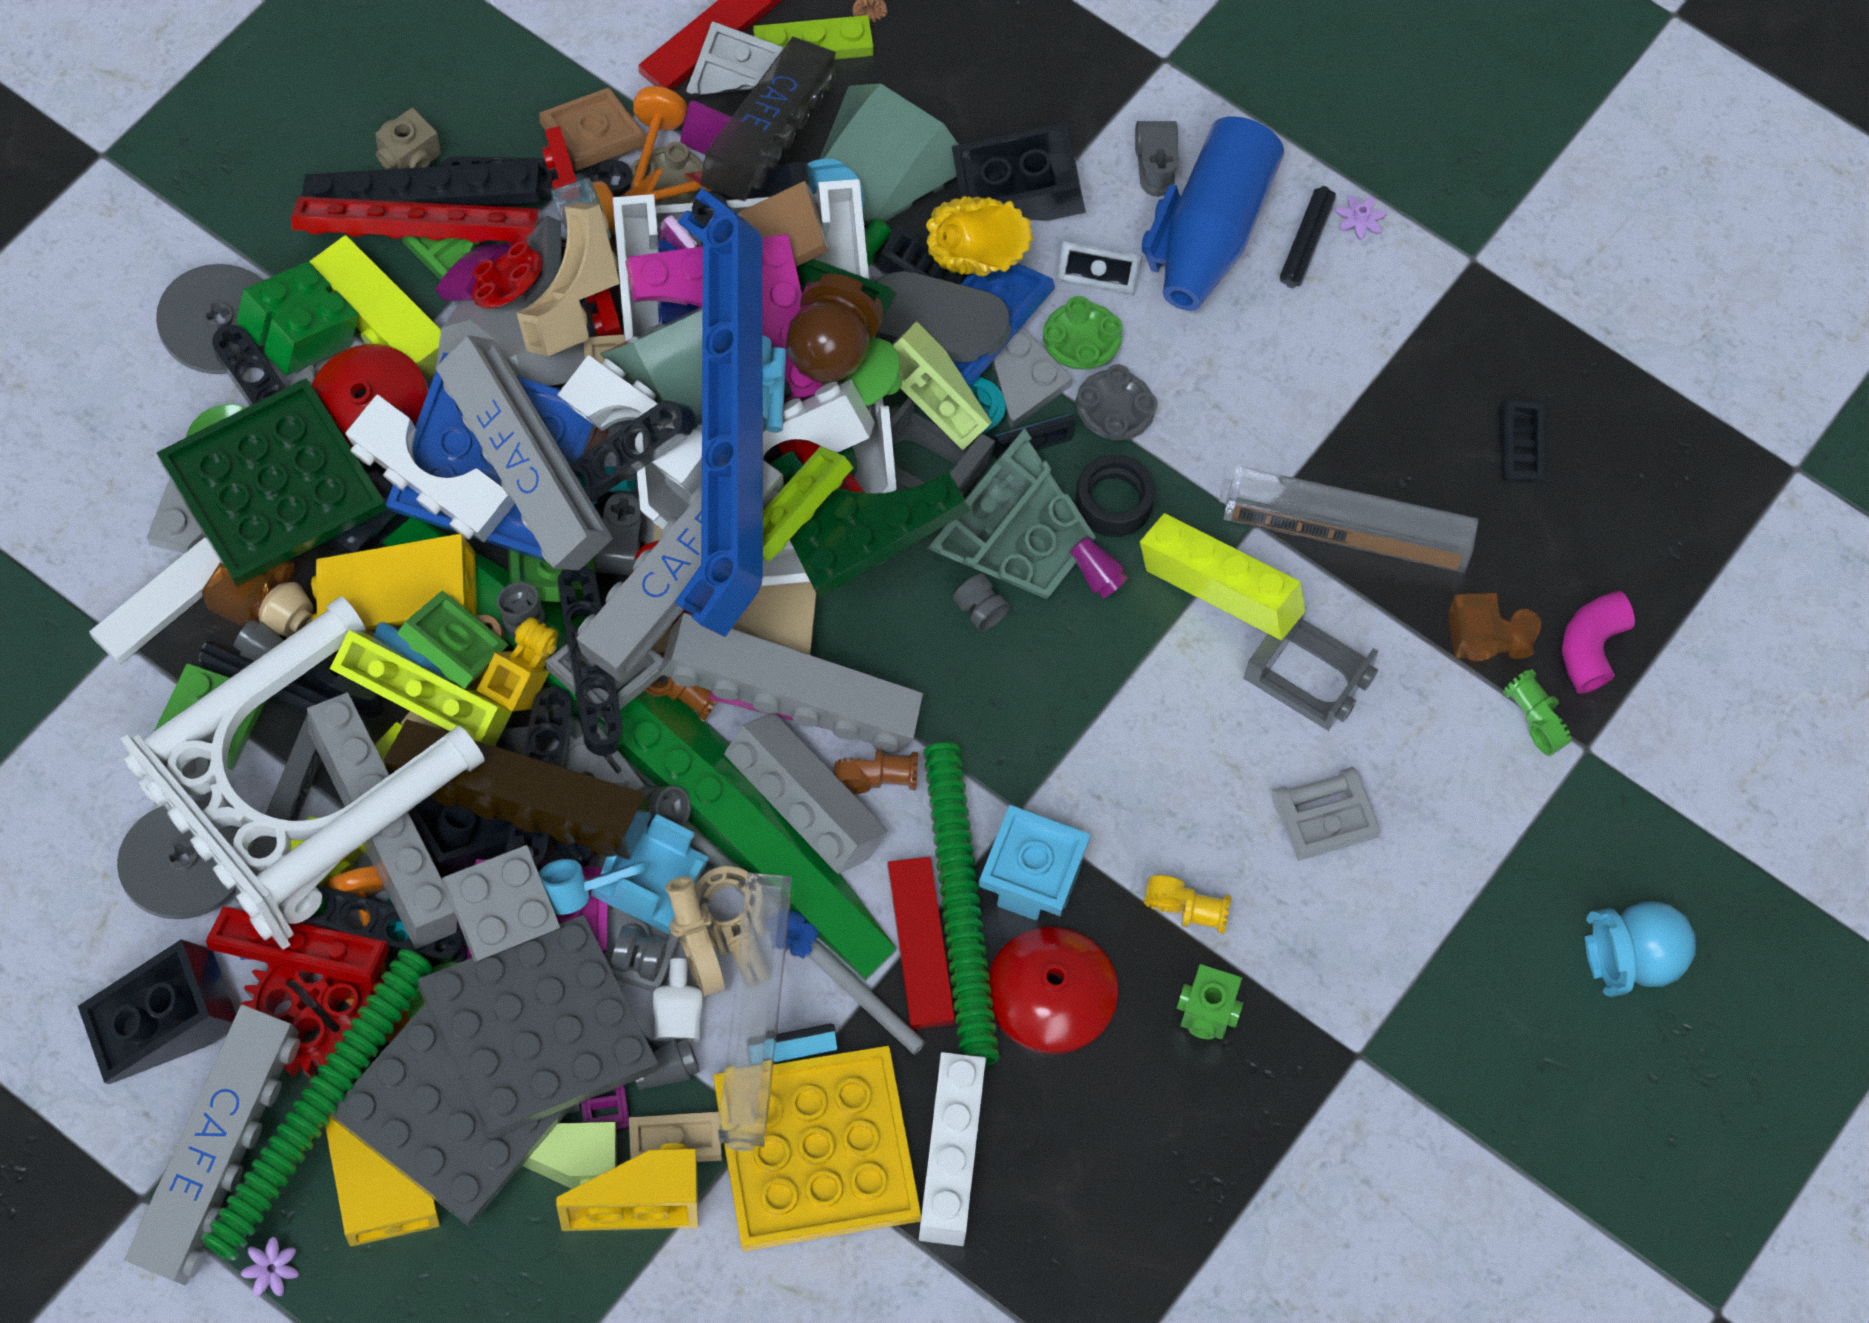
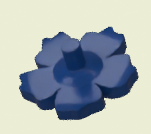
(800, 935)

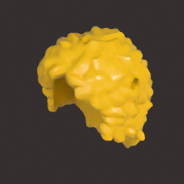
(978, 235)

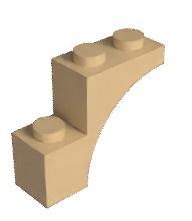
(587, 268)

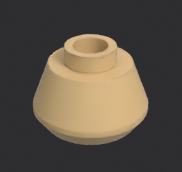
(286, 609)

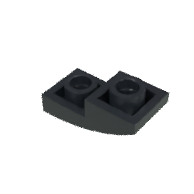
(335, 684)

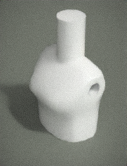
(677, 1007)

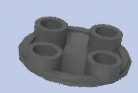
(1115, 404)

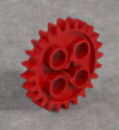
(326, 992)

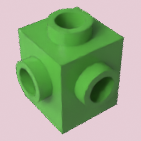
(1210, 1003)

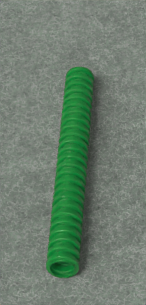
(960, 901)
(316, 1105)

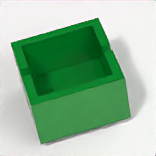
(305, 321)

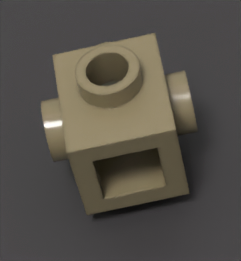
(407, 142)

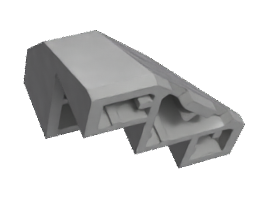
(503, 327)

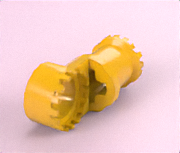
(1198, 909)

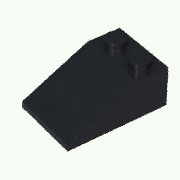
(1024, 167)
(458, 835)
(158, 1012)

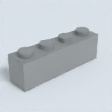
(805, 792)

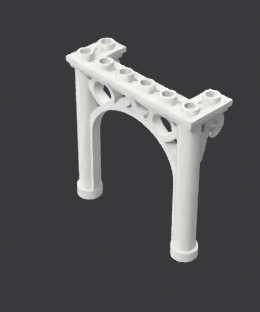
(286, 880)

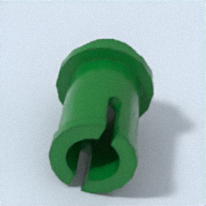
(875, 236)

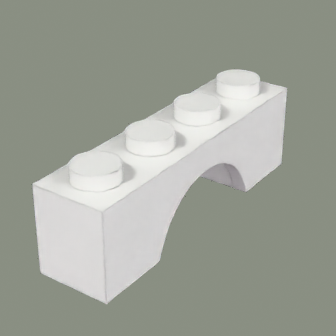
(605, 398)
(830, 419)
(470, 499)
(952, 1149)

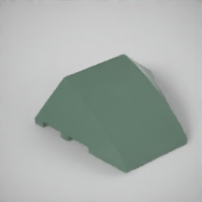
(890, 148)
(666, 361)
(1016, 523)

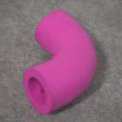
(1586, 637)

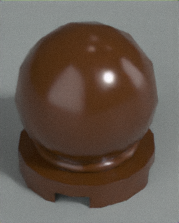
(832, 328)

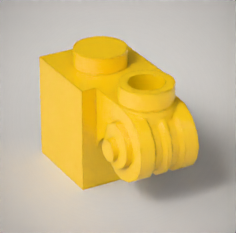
(519, 674)

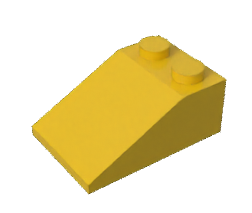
(643, 1193)

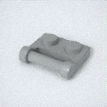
(1328, 825)

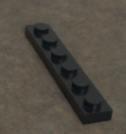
(438, 185)

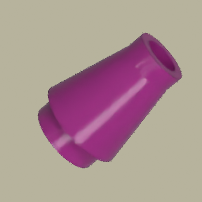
(1098, 567)

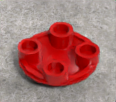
(506, 277)

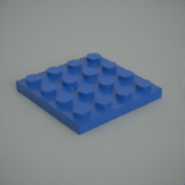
(451, 449)

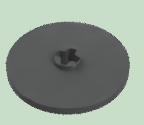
(187, 311)
(158, 880)

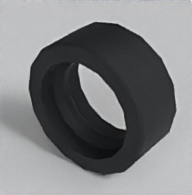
(1115, 468)

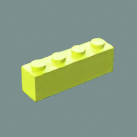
(383, 308)
(1223, 576)
(419, 688)

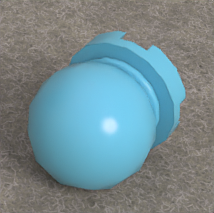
(1642, 945)

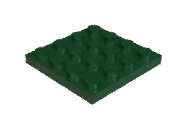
(271, 482)

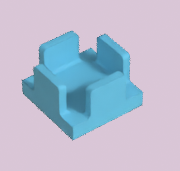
(666, 856)
(1033, 863)

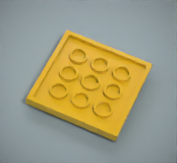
(830, 1154)

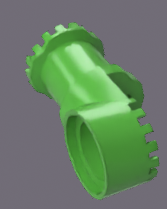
(1538, 706)

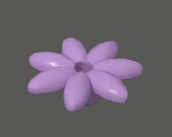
(1360, 216)
(277, 1268)

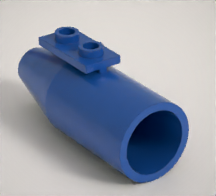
(1214, 217)

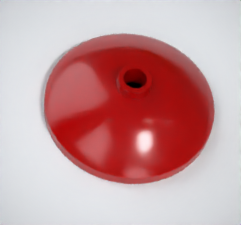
(379, 371)
(1050, 1015)

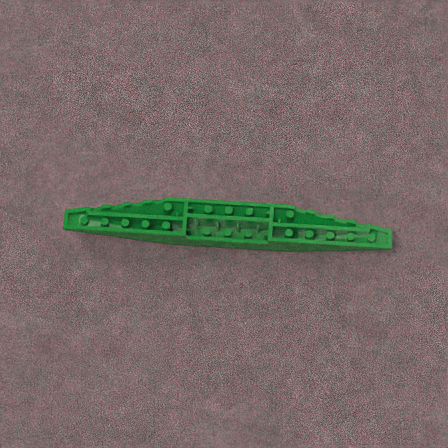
(683, 751)

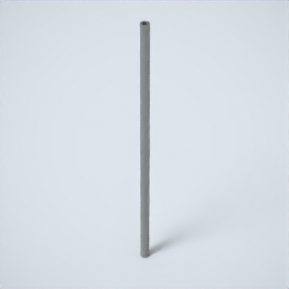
(818, 955)

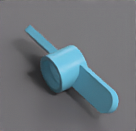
(568, 887)

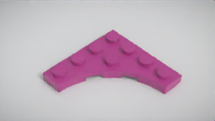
(678, 279)

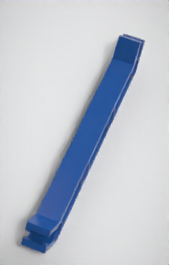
(730, 419)

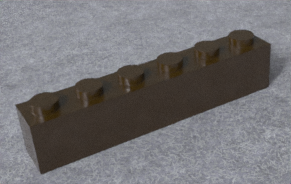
(535, 795)

